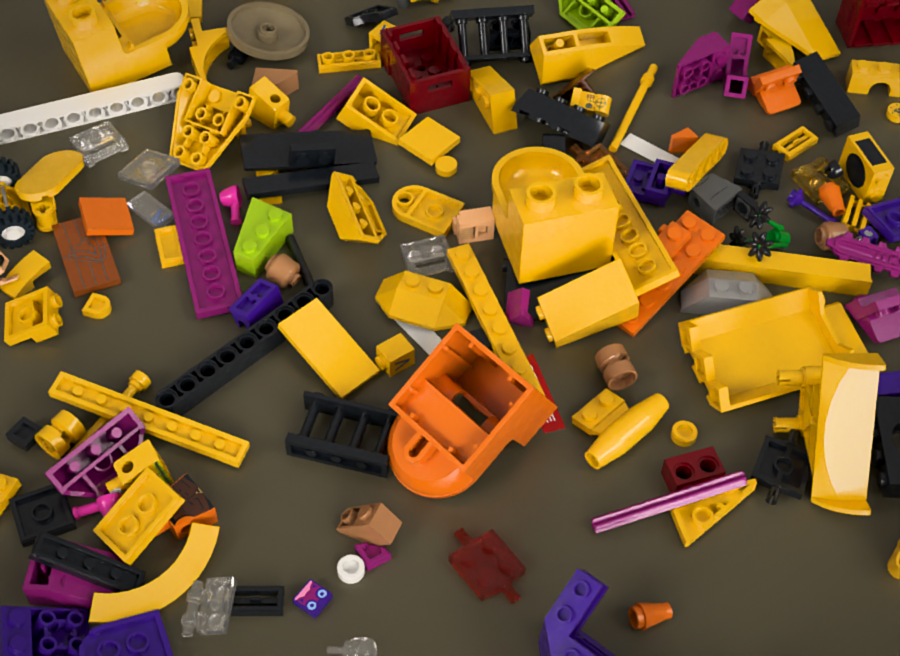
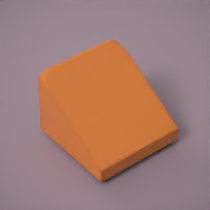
(682, 141)

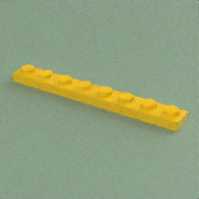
(490, 312)
(157, 421)

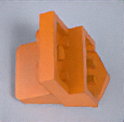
(776, 89)

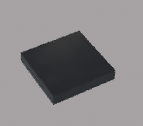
(41, 510)

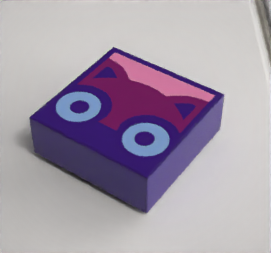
(312, 598)

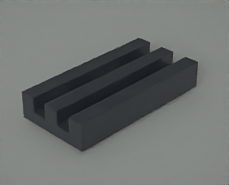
(258, 606)

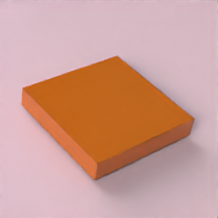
(105, 216)

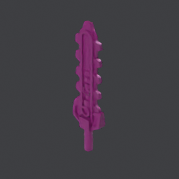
(864, 252)

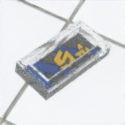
(150, 210)

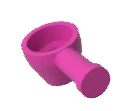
(232, 198)
(103, 505)

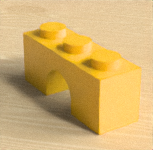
(864, 74)

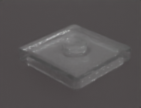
(149, 169)

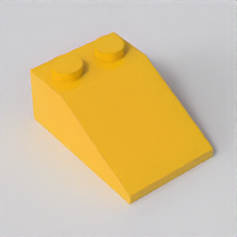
(377, 111)

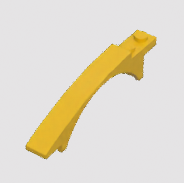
(206, 49)

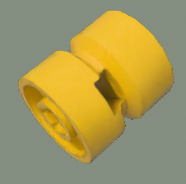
(56, 438)

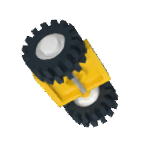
(15, 214)

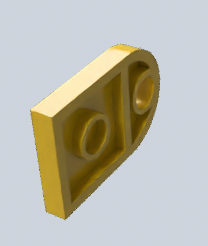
(426, 209)

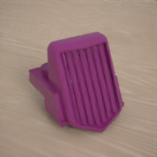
(877, 314)

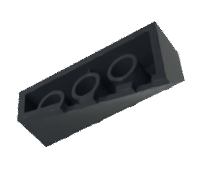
(826, 95)
(562, 117)

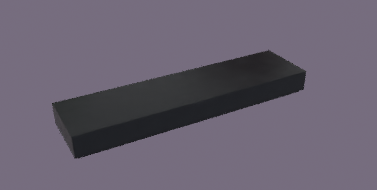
(85, 563)

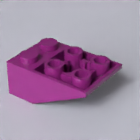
(701, 64)
(55, 588)

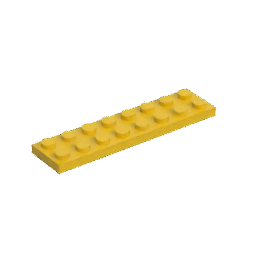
(635, 239)

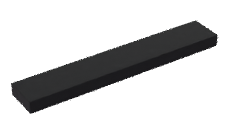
(306, 180)

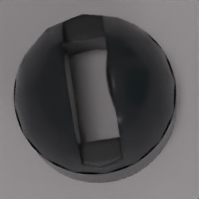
(833, 170)

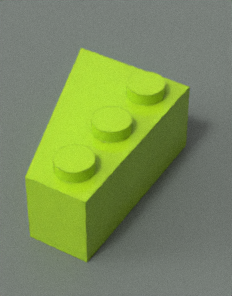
(261, 236)

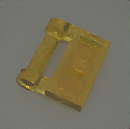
(811, 180)

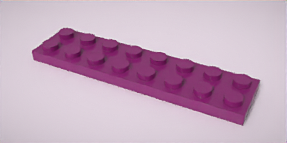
(203, 242)

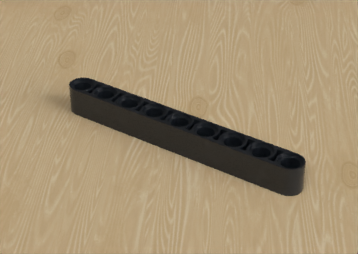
(238, 353)

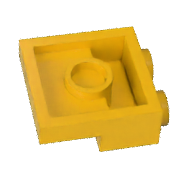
(32, 317)

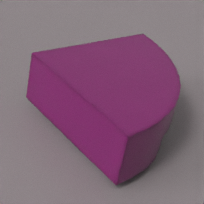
(372, 555)

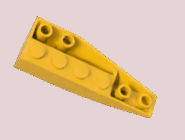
(569, 53)

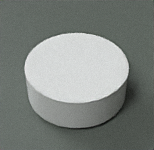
(350, 569)

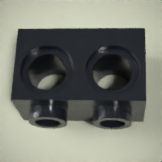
(513, 34)

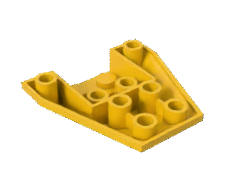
(797, 24)
(206, 121)

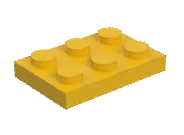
(138, 515)

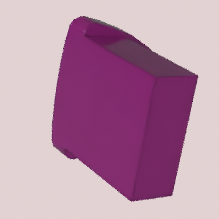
(517, 308)

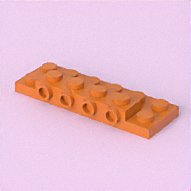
(689, 245)

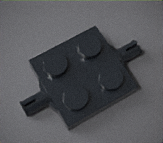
(759, 169)
(782, 467)

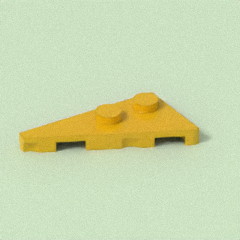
(697, 517)

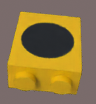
(865, 167)

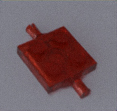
(487, 565)

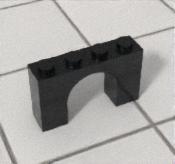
(884, 453)

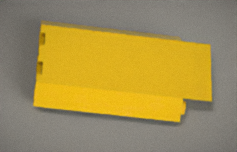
(747, 344)

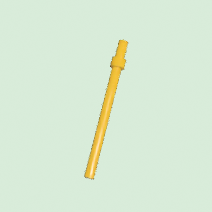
(646, 82)

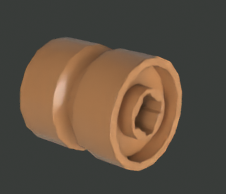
(616, 367)

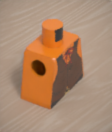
(194, 510)

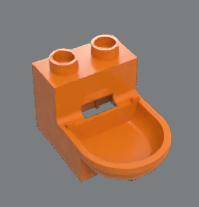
(437, 444)

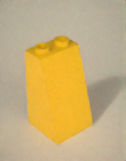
(588, 304)

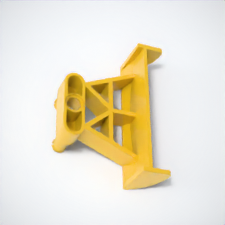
(836, 425)

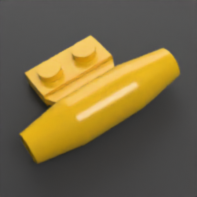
(616, 424)

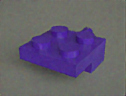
(648, 182)

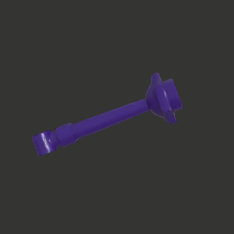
(797, 198)

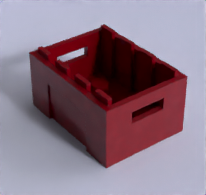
(869, 22)
(445, 70)

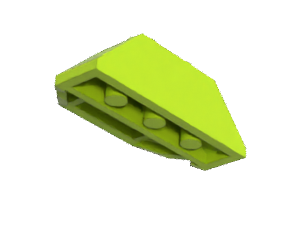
(590, 13)

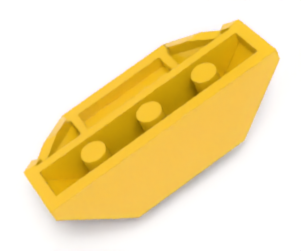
(353, 211)
(423, 301)

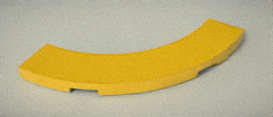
(165, 588)

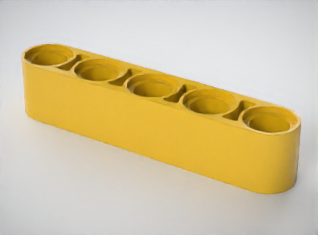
(696, 162)

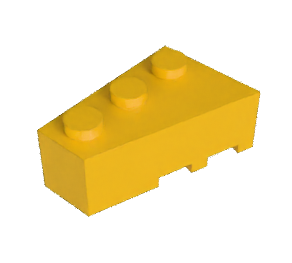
(494, 99)

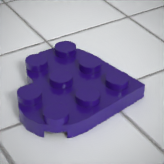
(128, 636)

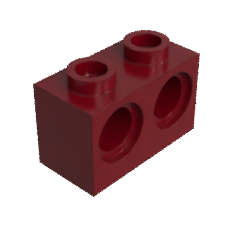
(691, 468)

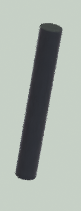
(298, 257)

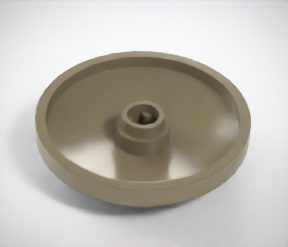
(267, 31)

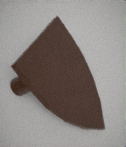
(580, 79)

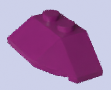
(91, 463)

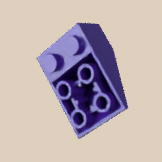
(42, 631)

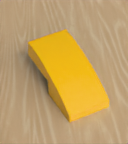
(28, 269)

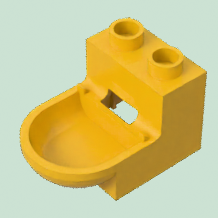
(118, 38)
(552, 214)

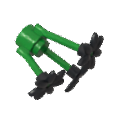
(772, 239)

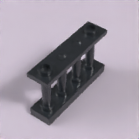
(501, 15)
(339, 455)

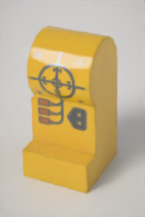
(592, 102)

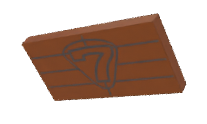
(85, 258)

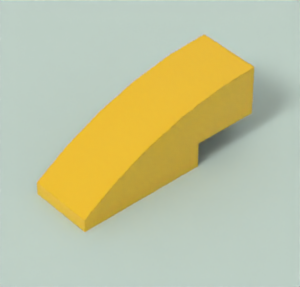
(776, 50)

